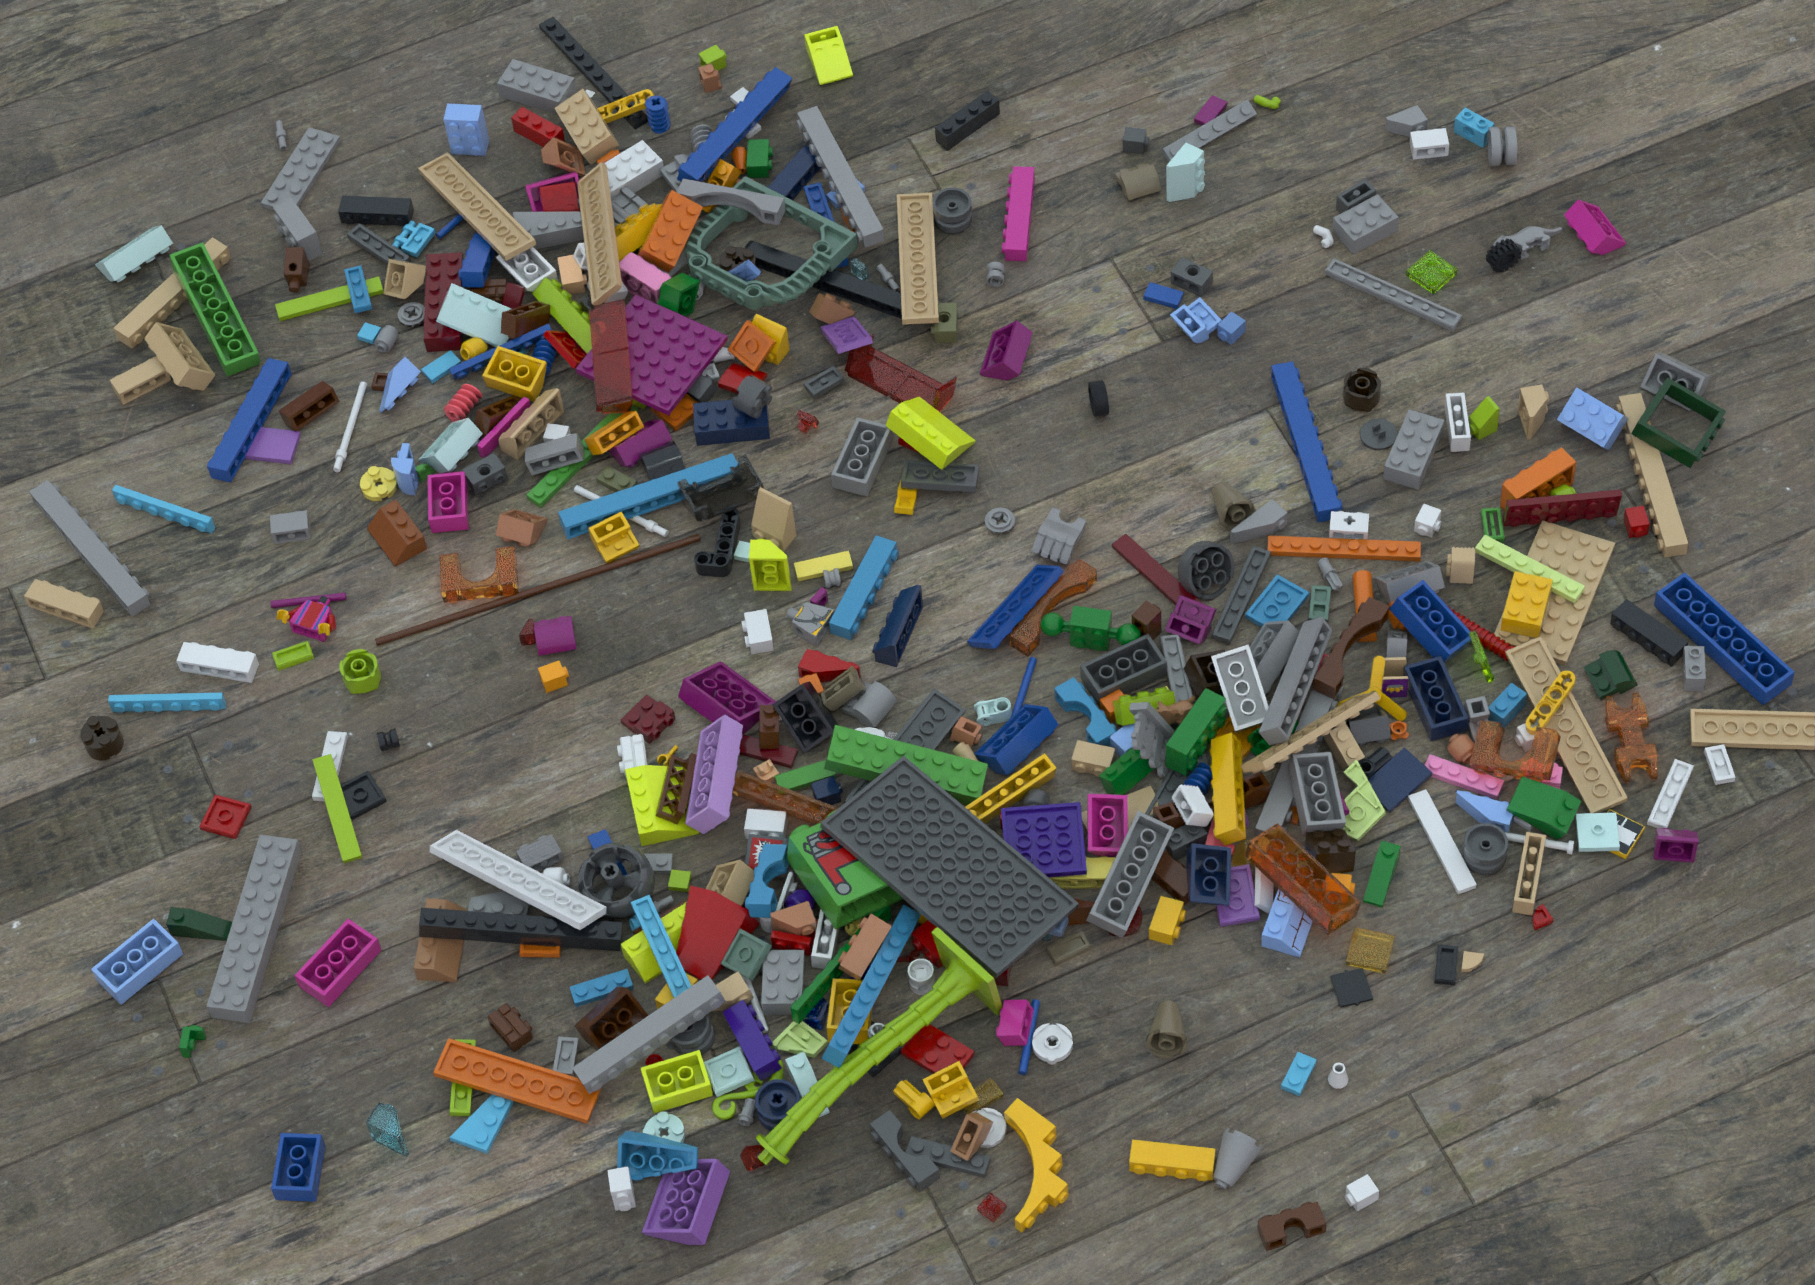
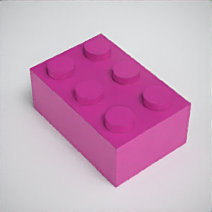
(448, 502)

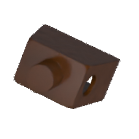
(296, 268)

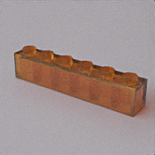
(781, 798)

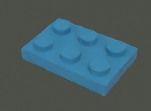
(1277, 602)

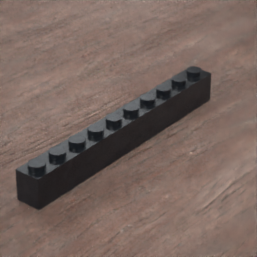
(518, 929)

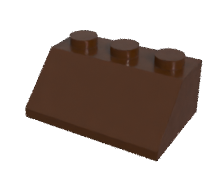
(610, 1018)

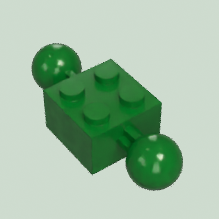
(1089, 628)

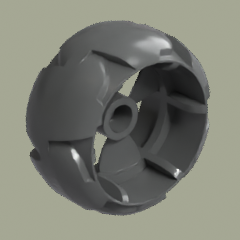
(605, 859)

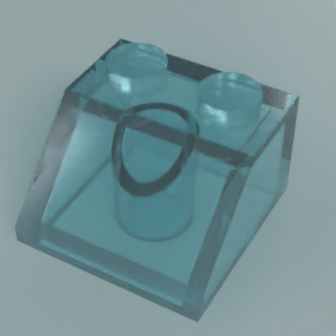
(387, 1129)

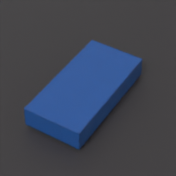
(1163, 295)

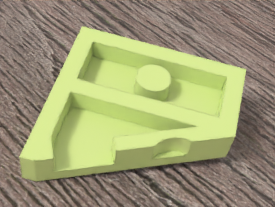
(799, 1039)

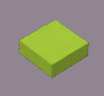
(679, 880)

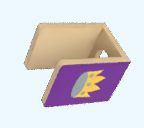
(1393, 681)

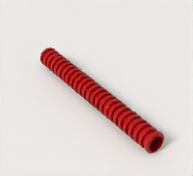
(1487, 639)

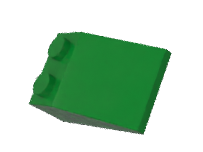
(1544, 807)

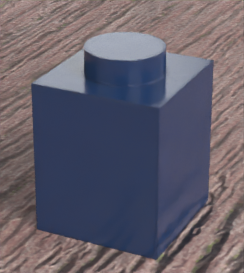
(827, 791)

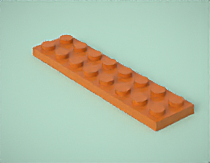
(516, 1080)

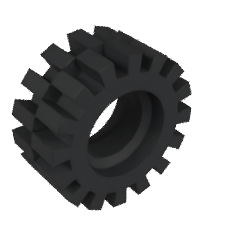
(1503, 255)

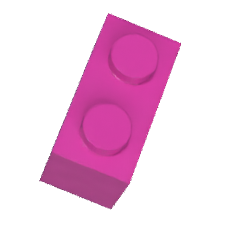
(1015, 1022)

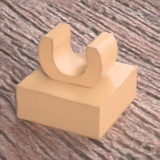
(766, 771)

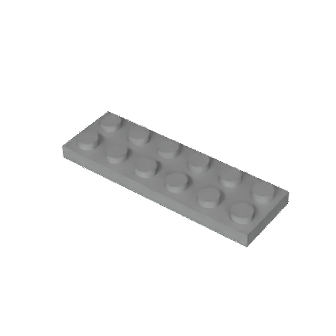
(302, 168)

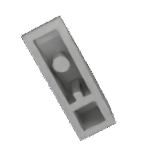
(1261, 523)

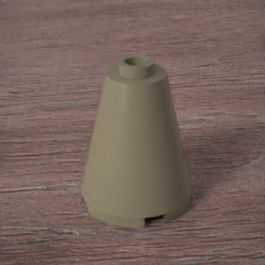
(1231, 505)
(1167, 1031)

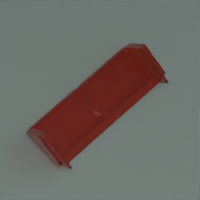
(611, 357)
(896, 378)

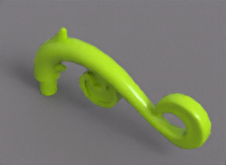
(750, 1093)

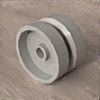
(1502, 145)

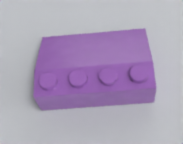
(687, 1203)

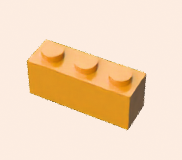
(614, 432)

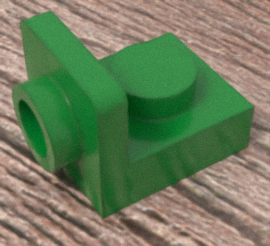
(188, 1039)

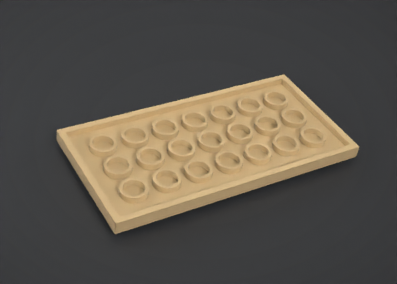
(1579, 558)

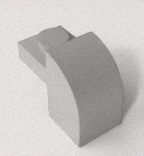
(1476, 710)

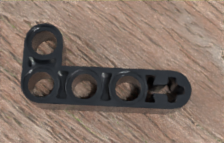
(720, 561)

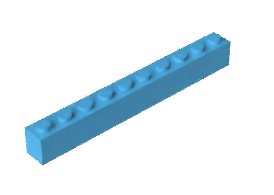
(641, 497)
(871, 986)

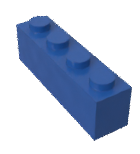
(477, 262)

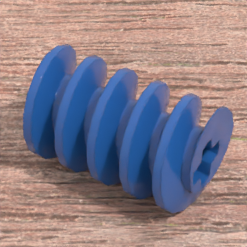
(658, 114)
(545, 352)
(1200, 777)

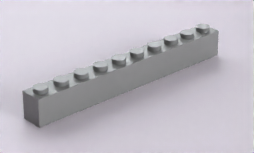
(840, 177)
(90, 548)
(1281, 797)

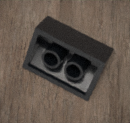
(806, 716)

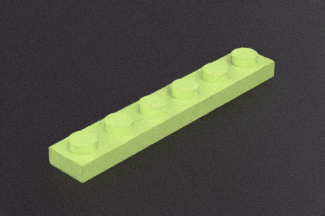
(1519, 562)

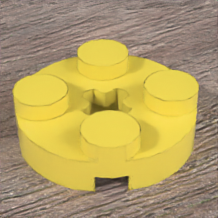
(375, 475)

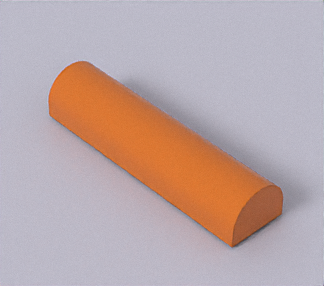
(1362, 591)

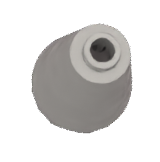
(1234, 1157)

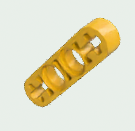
(623, 106)
(1548, 701)

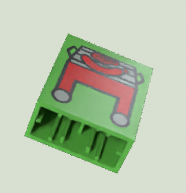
(835, 877)

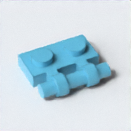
(417, 240)

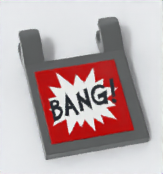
(755, 845)

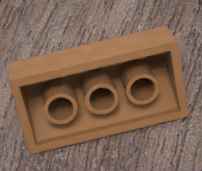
(438, 957)

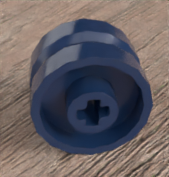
(774, 1100)

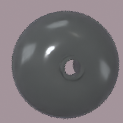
(1205, 564)

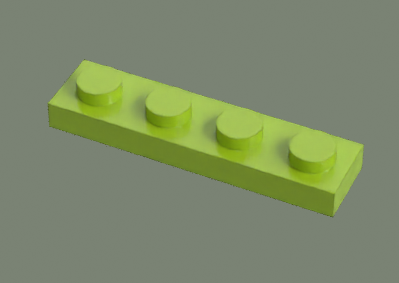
(461, 1095)

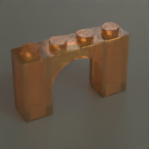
(501, 583)
(1535, 765)

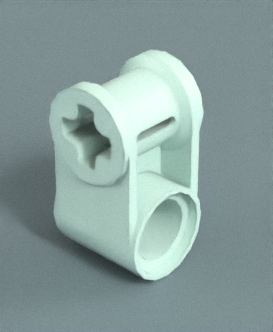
(992, 711)

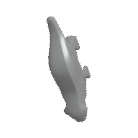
(1531, 237)

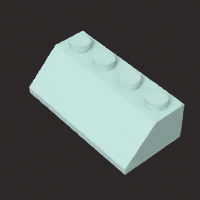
(135, 253)
(473, 315)

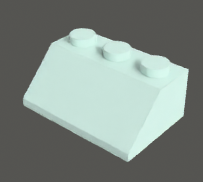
(1185, 173)
(451, 446)

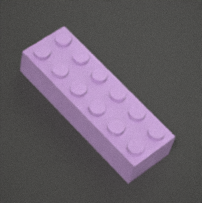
(714, 774)

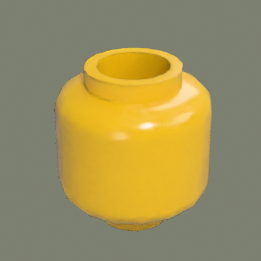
(472, 348)

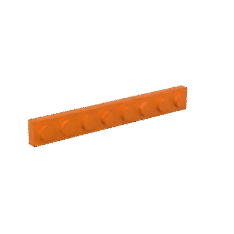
(1344, 548)

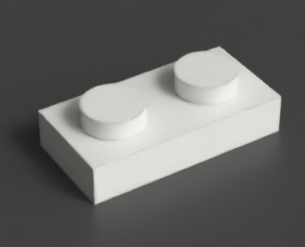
(1719, 764)

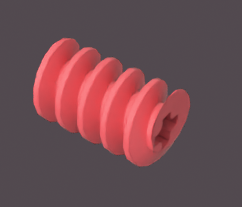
(462, 402)

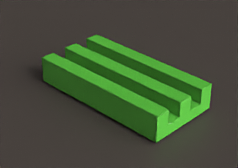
(1499, 519)

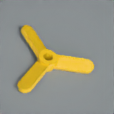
(1376, 685)

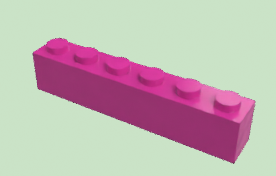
(1019, 213)

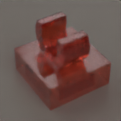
(806, 420)
(991, 1207)

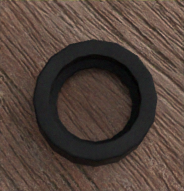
(1098, 398)

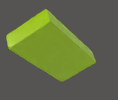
(293, 655)

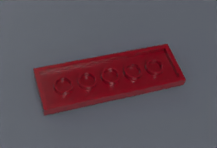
(1562, 508)

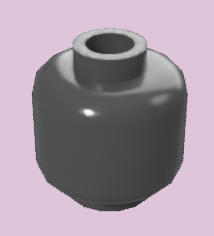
(1035, 797)

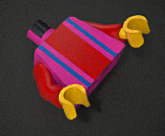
(310, 619)

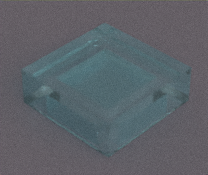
(859, 269)

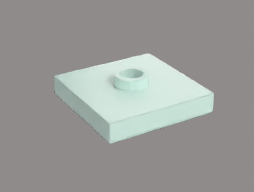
(1597, 832)
(728, 1071)

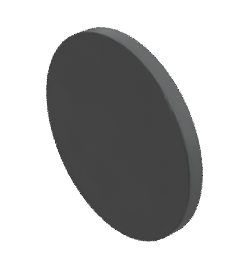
(1378, 434)

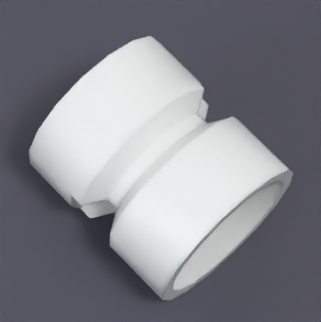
(921, 976)

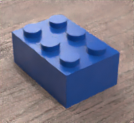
(298, 1167)

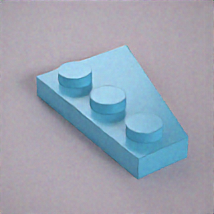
(483, 1125)

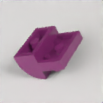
(1191, 620)
(555, 635)

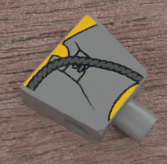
(811, 622)

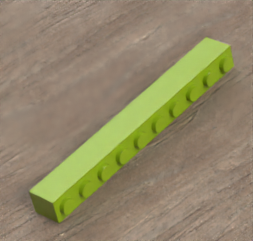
(568, 314)

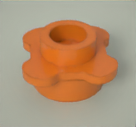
(1398, 726)

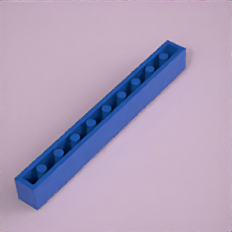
(735, 127)
(1305, 440)

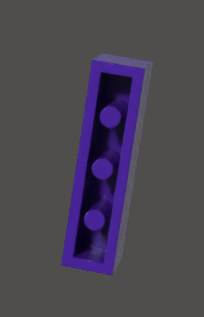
(752, 1040)

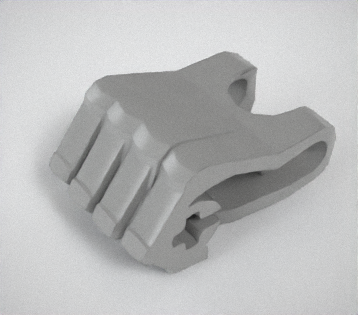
(1057, 537)

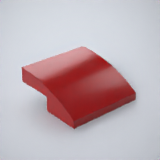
(734, 376)

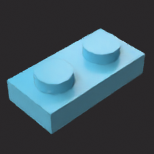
(1298, 1074)

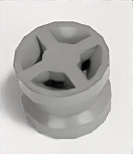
(832, 578)

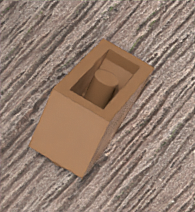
(971, 1135)

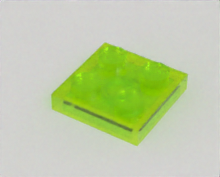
(1431, 271)

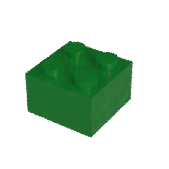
(679, 294)

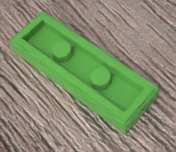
(803, 776)

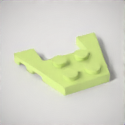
(1362, 803)

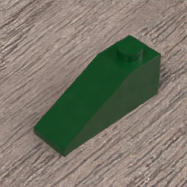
(195, 924)

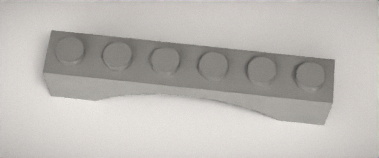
(765, 207)

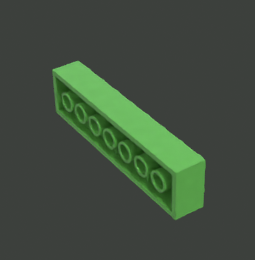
(214, 309)
(869, 755)

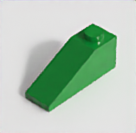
(1382, 873)

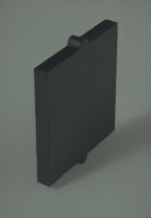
(1351, 987)

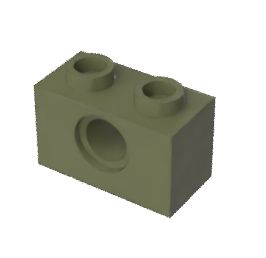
(946, 329)

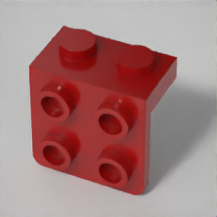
(790, 941)

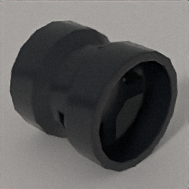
(392, 738)

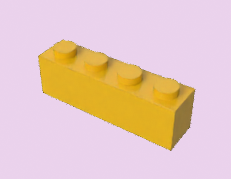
(1172, 1160)

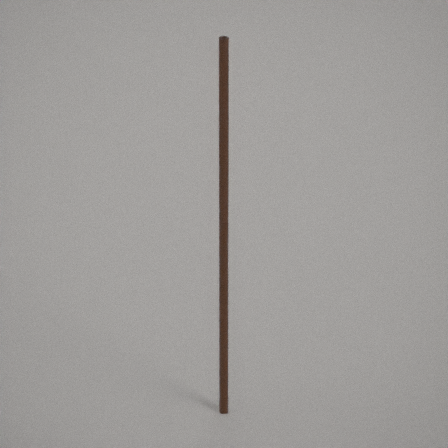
(536, 590)

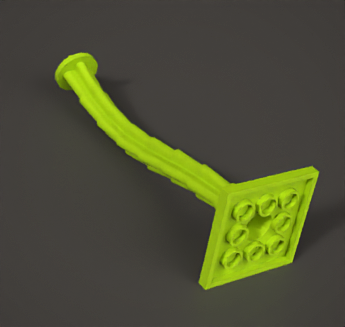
(957, 981)

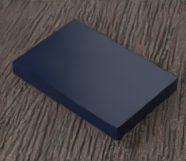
(1398, 779)

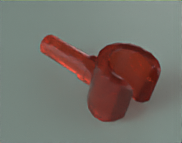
(915, 953)

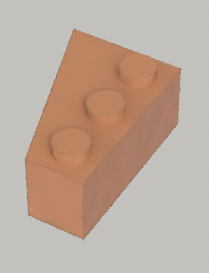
(863, 946)

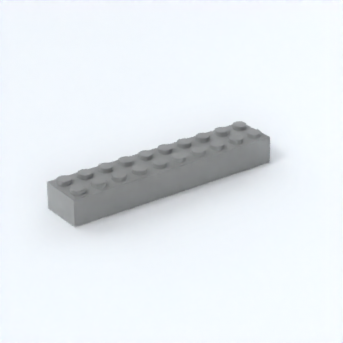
(254, 929)

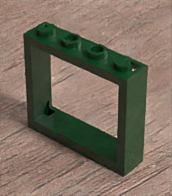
(1666, 443)

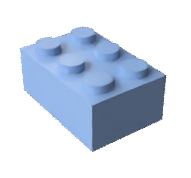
(466, 129)
(1592, 418)

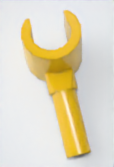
(660, 758)

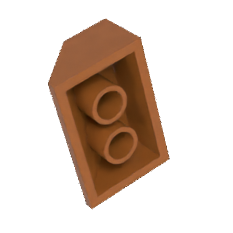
(396, 533)

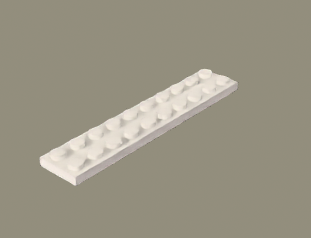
(518, 879)

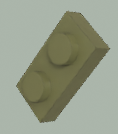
(615, 480)

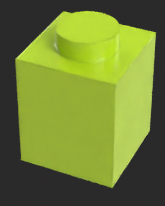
(714, 56)

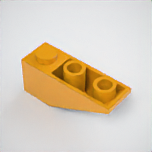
(723, 175)

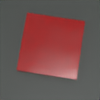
(225, 816)

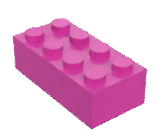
(338, 962)

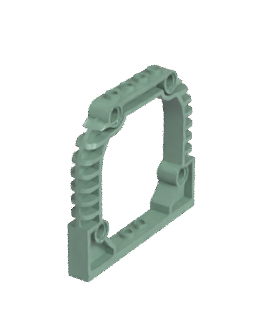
(828, 253)

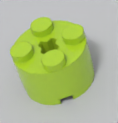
(360, 671)

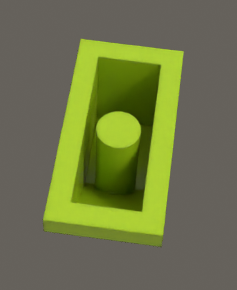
(1484, 419)

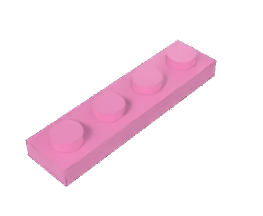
(1464, 777)

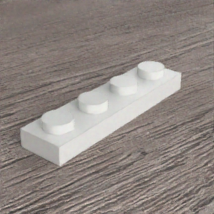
(334, 745)

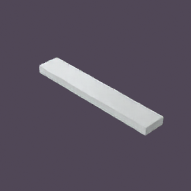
(1442, 842)

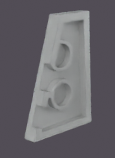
(499, 903)

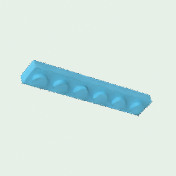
(164, 509)
(167, 702)
(661, 945)

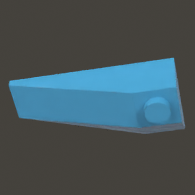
(653, 1155)

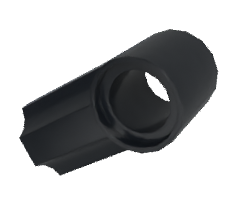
(1375, 761)

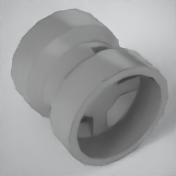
(995, 274)

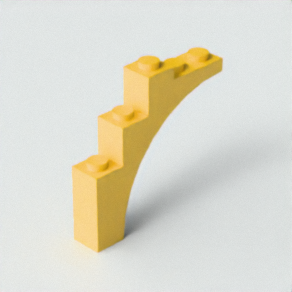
(1038, 1136)

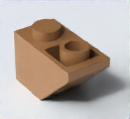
(829, 309)

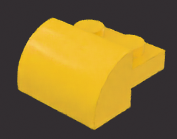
(613, 537)
(950, 1089)

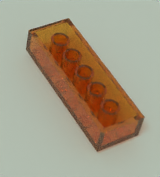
(1302, 879)

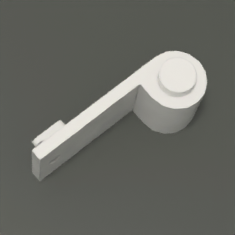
(789, 888)

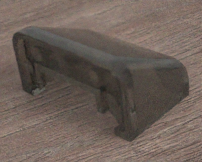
(723, 493)

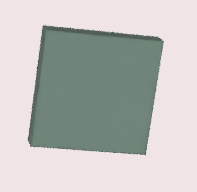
(746, 954)

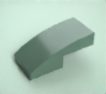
(1319, 602)

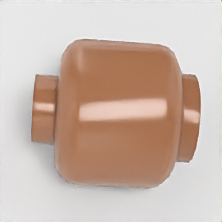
(1461, 748)

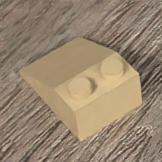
(773, 519)

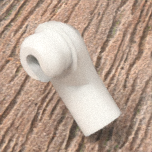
(1326, 234)

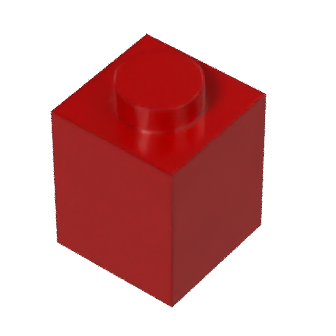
(1636, 521)

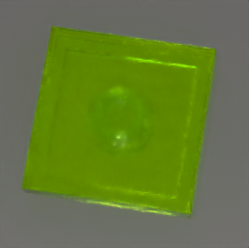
(1480, 656)

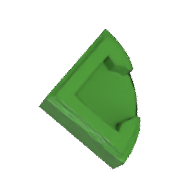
(423, 471)

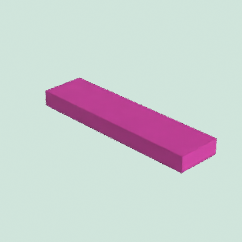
(491, 441)

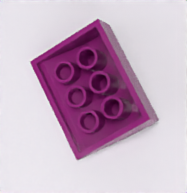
(724, 692)

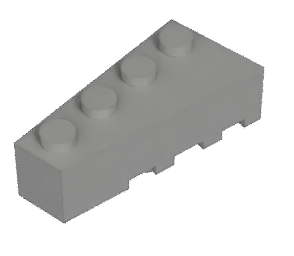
(551, 227)

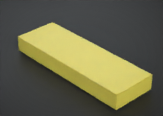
(814, 567)

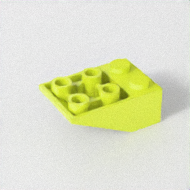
(828, 55)

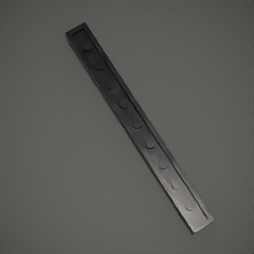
(589, 68)

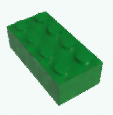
(1196, 732)

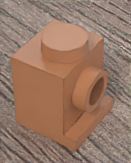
(709, 78)
(966, 732)

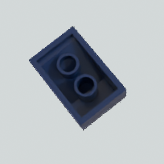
(1209, 874)

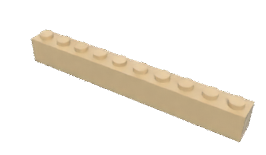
(1653, 481)

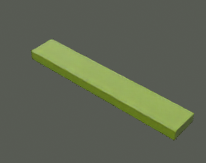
(323, 300)
(337, 808)

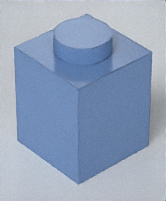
(1231, 328)

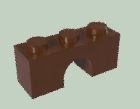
(1306, 1217)

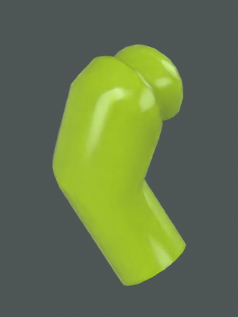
(1262, 101)

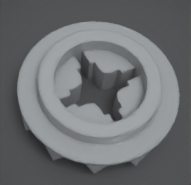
(409, 309)
(997, 514)

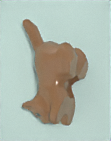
(1176, 712)

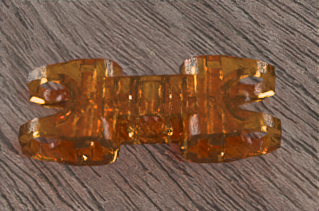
(1634, 750)

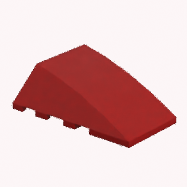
(709, 931)

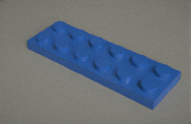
(1015, 606)

